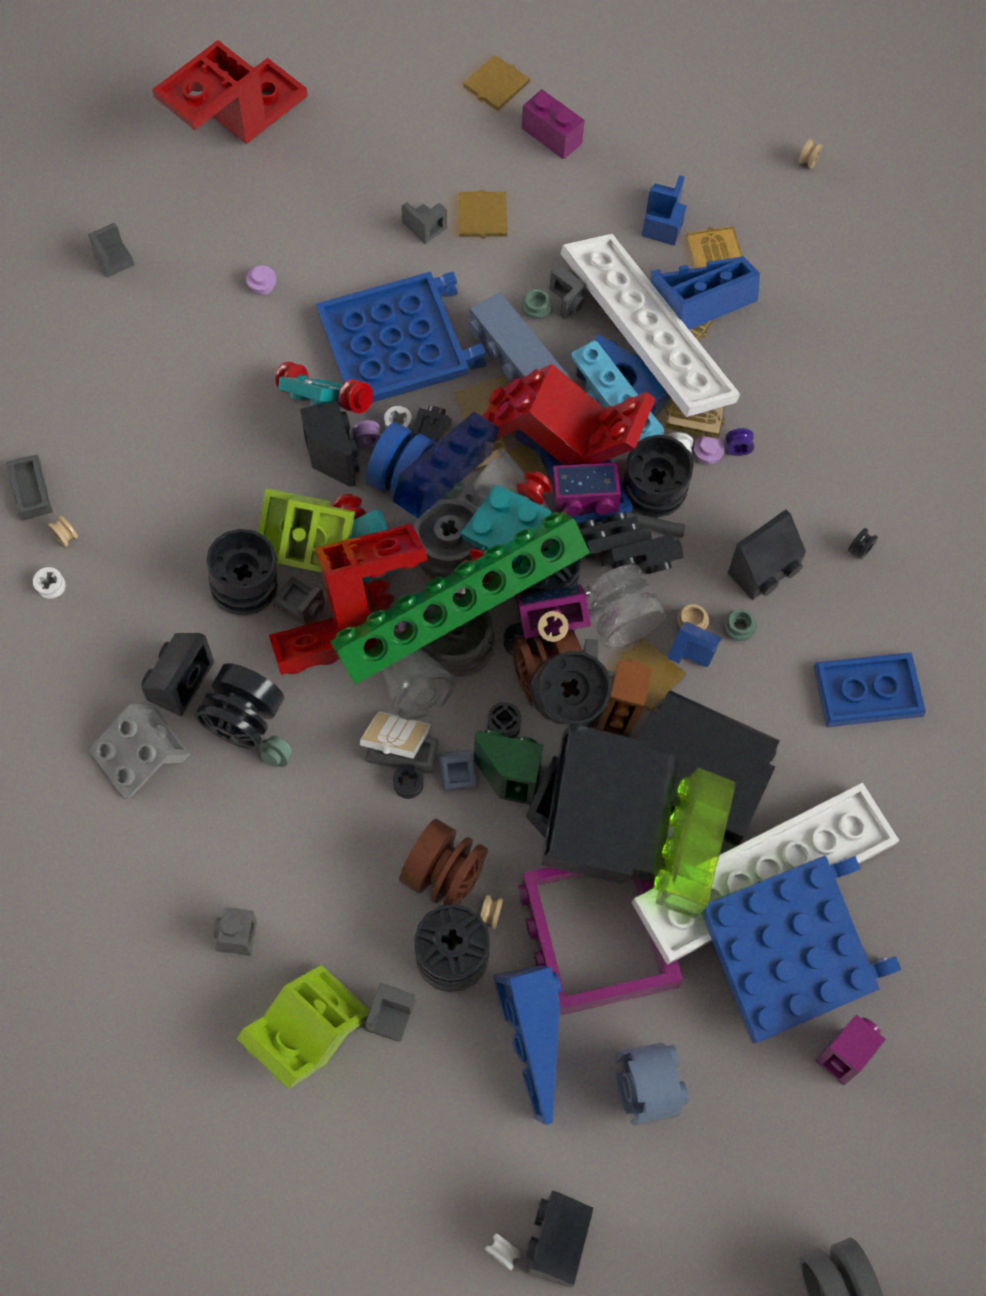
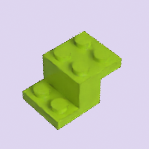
(300, 524)
(304, 1026)

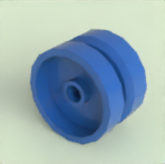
(393, 455)

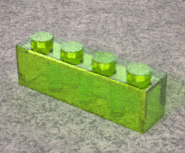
(695, 842)

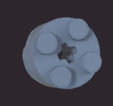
(651, 1083)

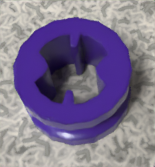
(740, 442)

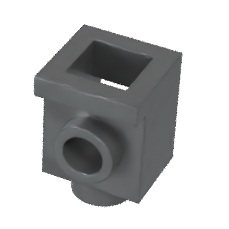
(235, 931)

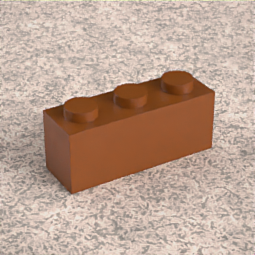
(627, 697)

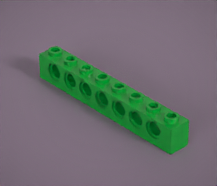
(478, 598)

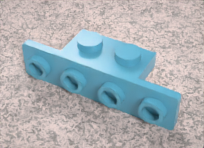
(607, 383)

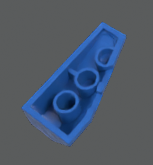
(533, 1007)

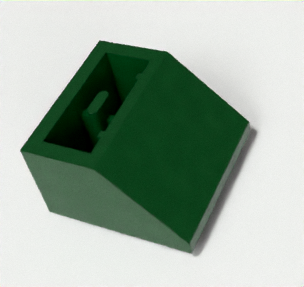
(509, 764)

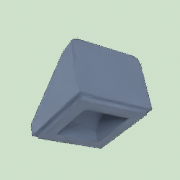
(457, 770)

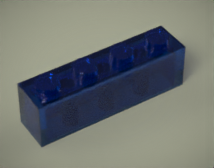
(445, 464)

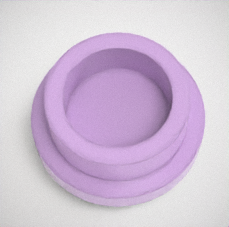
(261, 279)
(708, 449)

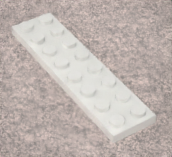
(650, 325)
(834, 829)

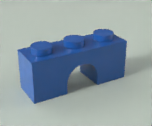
(634, 371)

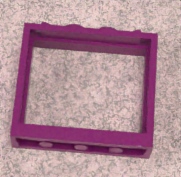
(669, 977)

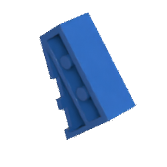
(708, 291)

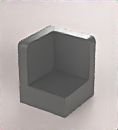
(423, 221)
(110, 250)
(390, 1012)

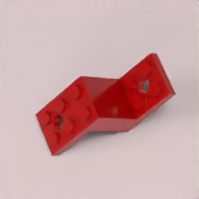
(230, 92)
(566, 418)
(342, 572)

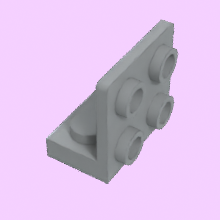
(137, 748)

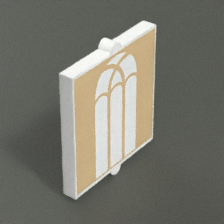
(395, 735)

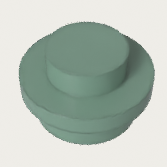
(536, 304)
(275, 751)

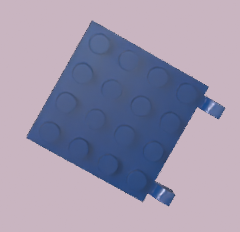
(398, 336)
(792, 947)

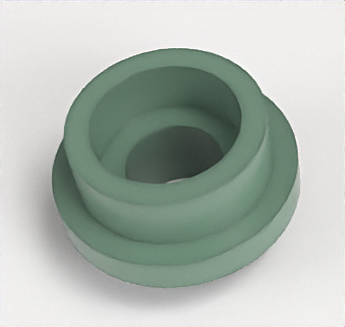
(743, 617)

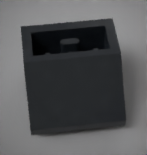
(329, 442)
(560, 1239)

